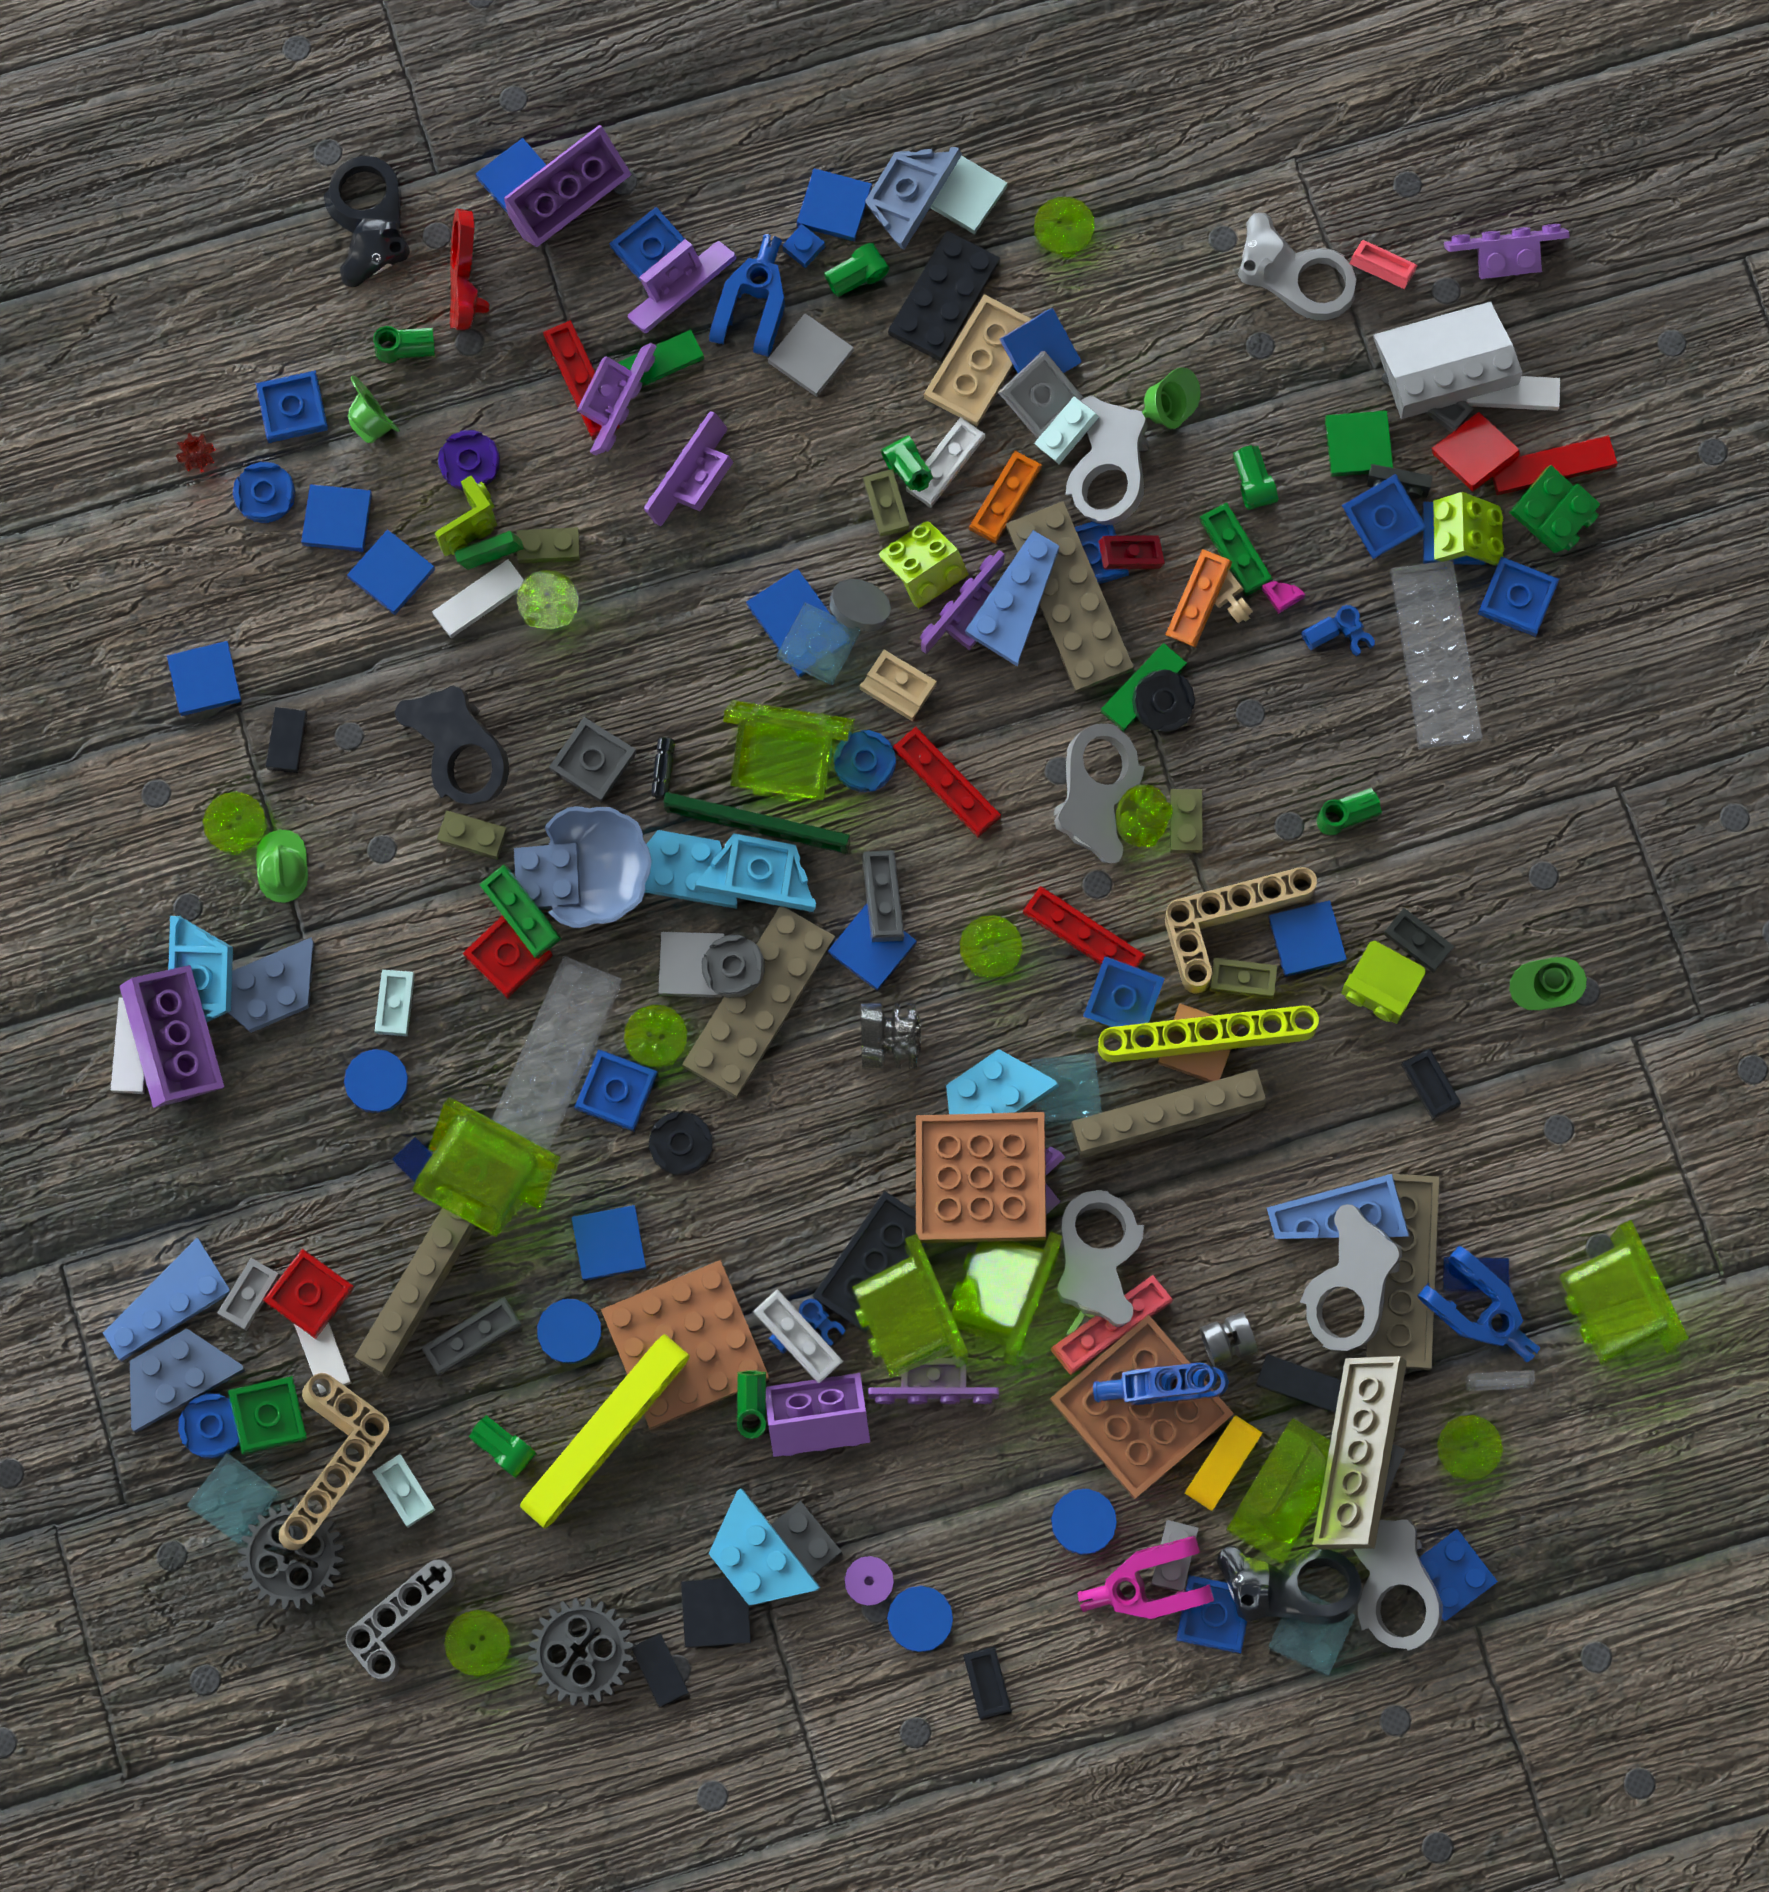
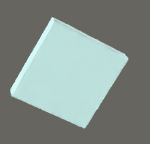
(968, 195)

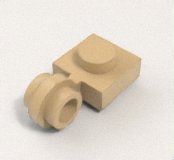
(1239, 608)

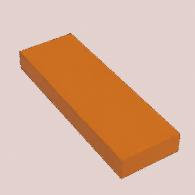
(1005, 497)
(1198, 598)

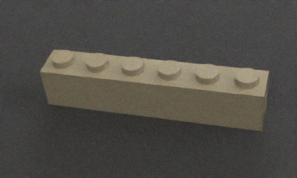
(1168, 1114)
(414, 1292)

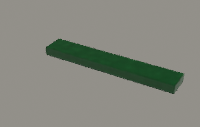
(756, 823)

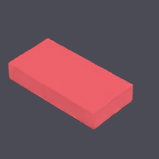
(1383, 264)

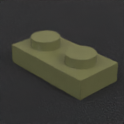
(886, 503)
(549, 545)
(1186, 821)
(471, 835)
(1243, 978)

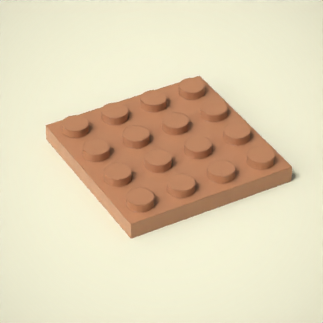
(980, 1177)
(705, 1322)
(1145, 1439)

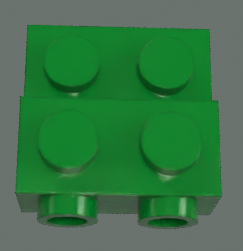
(1555, 510)

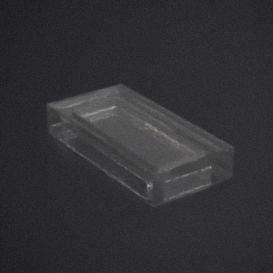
(1500, 1380)

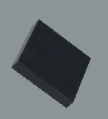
(714, 1614)

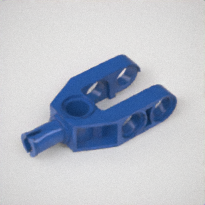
(740, 283)
(1502, 1304)
(1156, 1384)

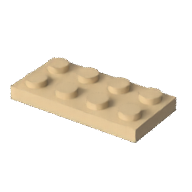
(976, 362)

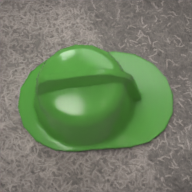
(1172, 398)
(367, 416)
(282, 866)
(1548, 983)

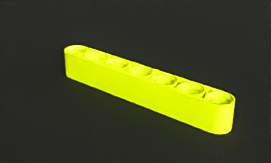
(1219, 1023)
(604, 1431)

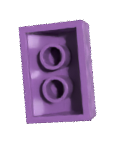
(816, 1415)

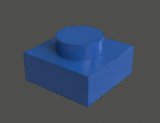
(803, 246)

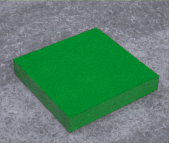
(1358, 442)
(267, 1415)

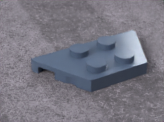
(909, 190)
(272, 987)
(174, 1375)

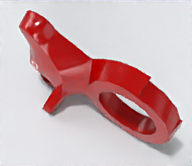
(463, 294)

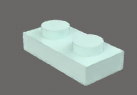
(1066, 430)
(394, 1002)
(404, 1490)

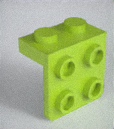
(471, 525)
(1468, 528)
(925, 563)
(1383, 982)

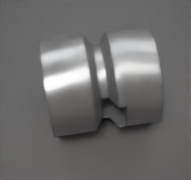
(1218, 1344)

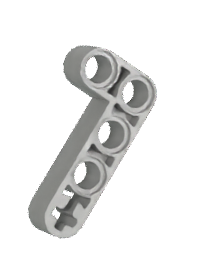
(404, 1615)

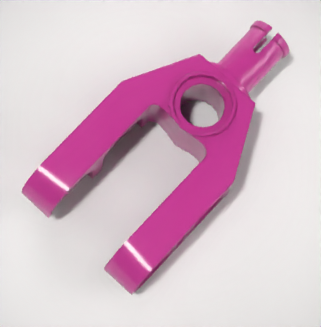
(1139, 1604)

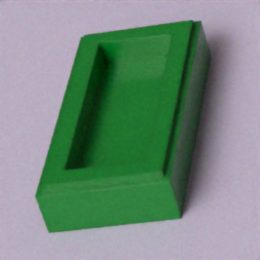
(488, 550)

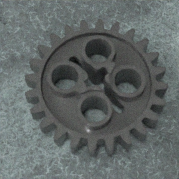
(280, 1583)
(559, 1633)

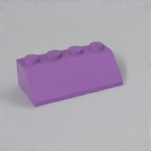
(566, 187)
(171, 1036)

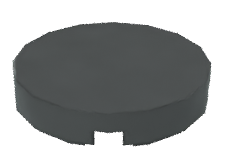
(859, 605)
(733, 966)

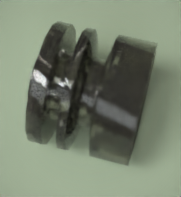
(889, 1035)

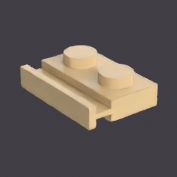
(898, 685)

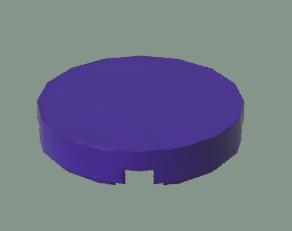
(468, 455)

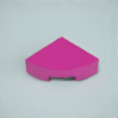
(1282, 595)

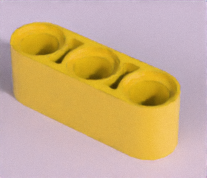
(1223, 1463)

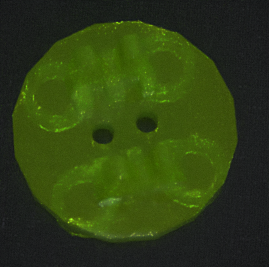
(1055, 236)
(533, 601)
(1151, 805)
(244, 832)
(994, 960)
(652, 1050)
(1474, 1462)
(488, 1653)

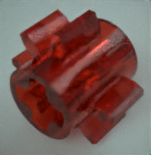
(197, 460)

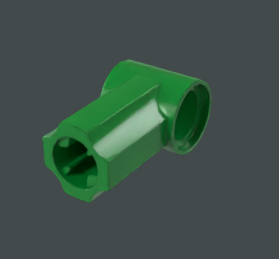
(863, 266)
(407, 343)
(906, 461)
(1256, 485)
(1350, 811)
(751, 1400)
(508, 1450)

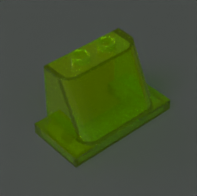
(784, 749)
(483, 1169)
(1004, 1291)
(1622, 1300)
(908, 1314)
(1283, 1493)

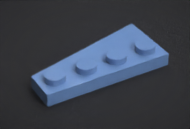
(1010, 608)
(1315, 1214)
(170, 1300)

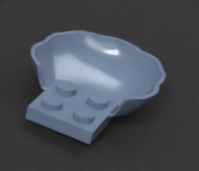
(589, 869)

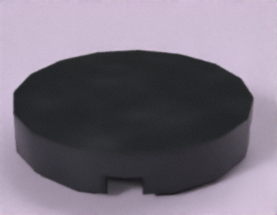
(1163, 700)
(680, 1143)

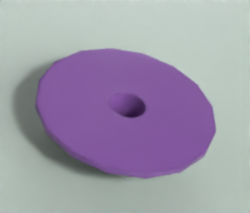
(869, 1580)

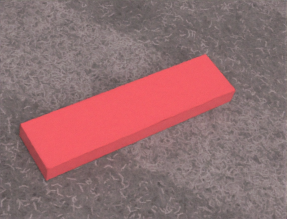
(1099, 1334)

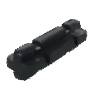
(663, 767)

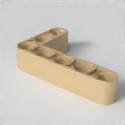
(1228, 912)
(339, 1464)

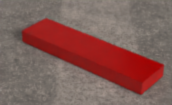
(573, 365)
(1568, 460)
(946, 782)
(1079, 929)

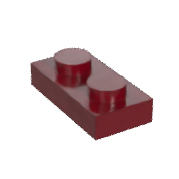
(1131, 552)

